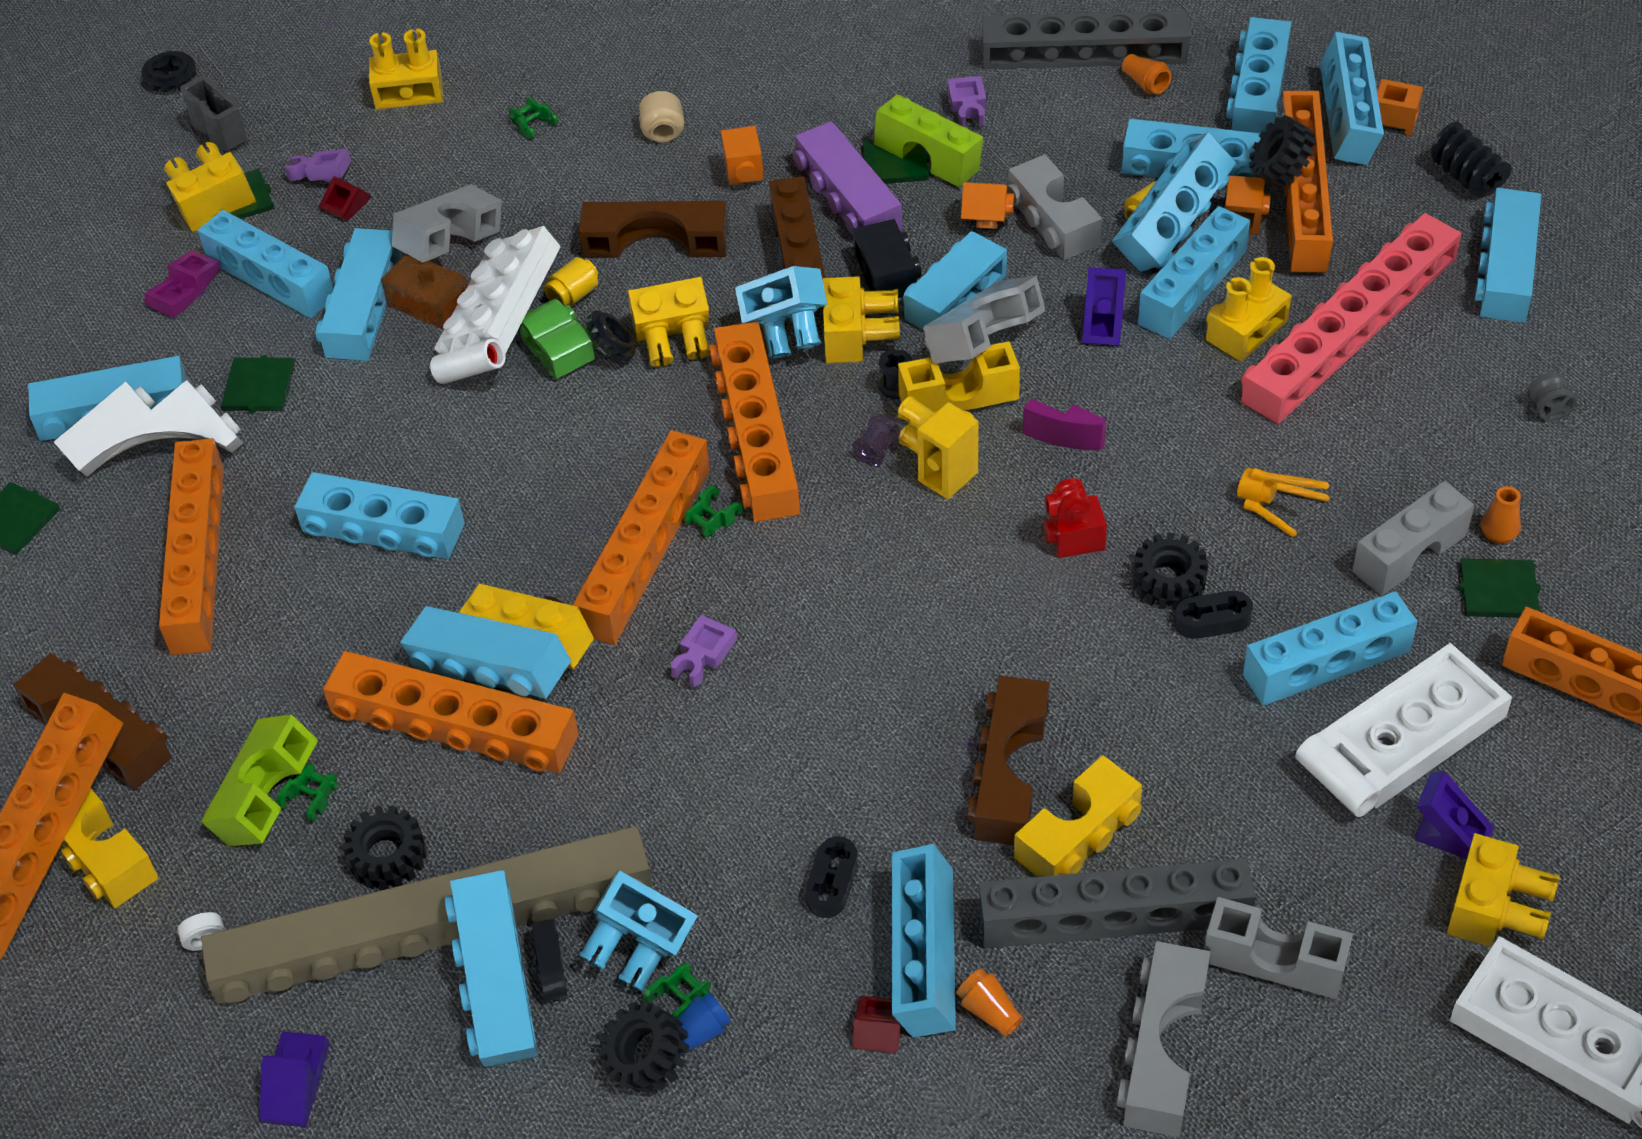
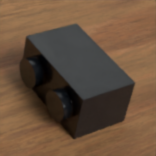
(885, 257)

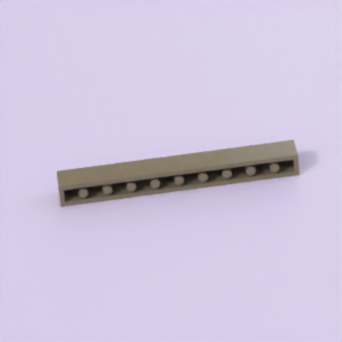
(410, 917)

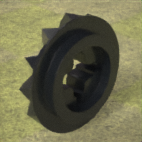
(157, 69)
(611, 335)

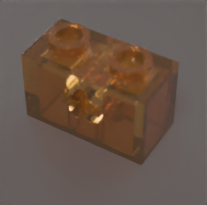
(423, 290)

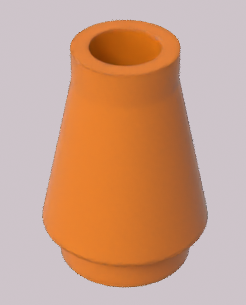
(1149, 74)
(1502, 518)
(988, 1001)

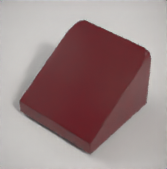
(343, 199)
(875, 1025)

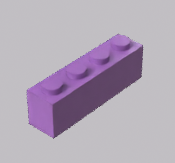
(844, 178)

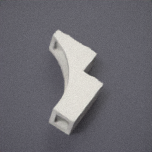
(128, 420)

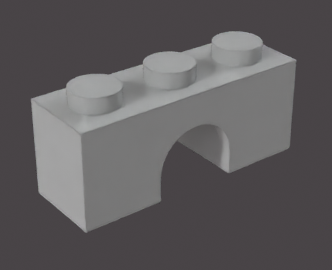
(1038, 193)
(426, 227)
(1432, 521)
(1302, 961)

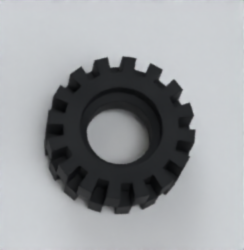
(1282, 151)
(1172, 553)
(378, 828)
(625, 1037)

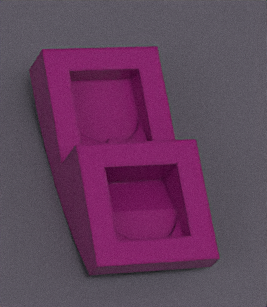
(186, 282)
(1071, 430)

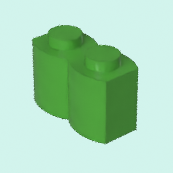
(557, 338)

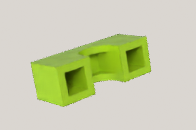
(952, 147)
(241, 808)

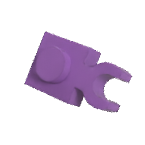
(967, 98)
(320, 166)
(703, 645)

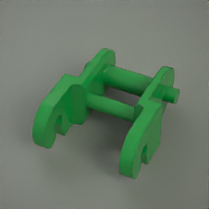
(541, 111)
(723, 517)
(299, 785)
(667, 985)

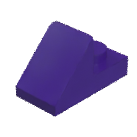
(1104, 306)
(1449, 816)
(292, 1079)

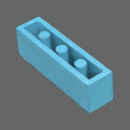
(1510, 255)
(358, 296)
(65, 400)
(486, 652)
(923, 941)
(493, 969)

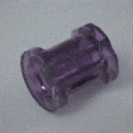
(880, 434)

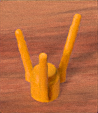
(1261, 486)

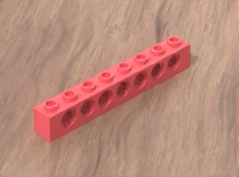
(1349, 318)

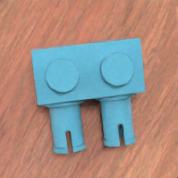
(782, 296)
(645, 914)

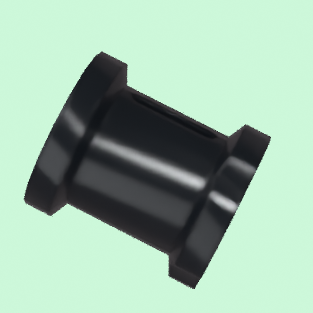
(889, 367)

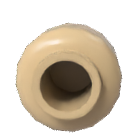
(661, 116)

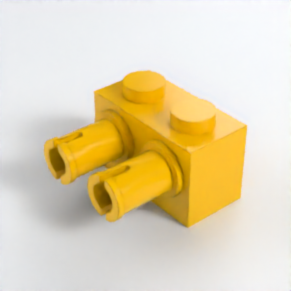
(404, 77)
(208, 188)
(669, 311)
(1250, 312)
(845, 319)
(944, 444)
(1483, 899)

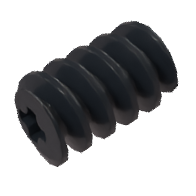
(1469, 160)

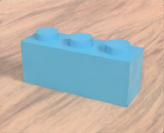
(958, 276)

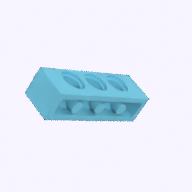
(1260, 76)
(1351, 98)
(1153, 146)
(1190, 182)
(267, 263)
(1193, 272)
(380, 515)
(1329, 648)

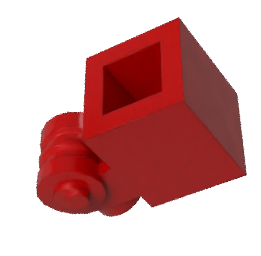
(1075, 520)

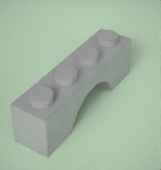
(965, 329)
(1158, 1087)

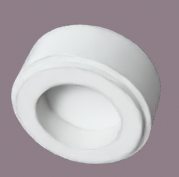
(197, 926)

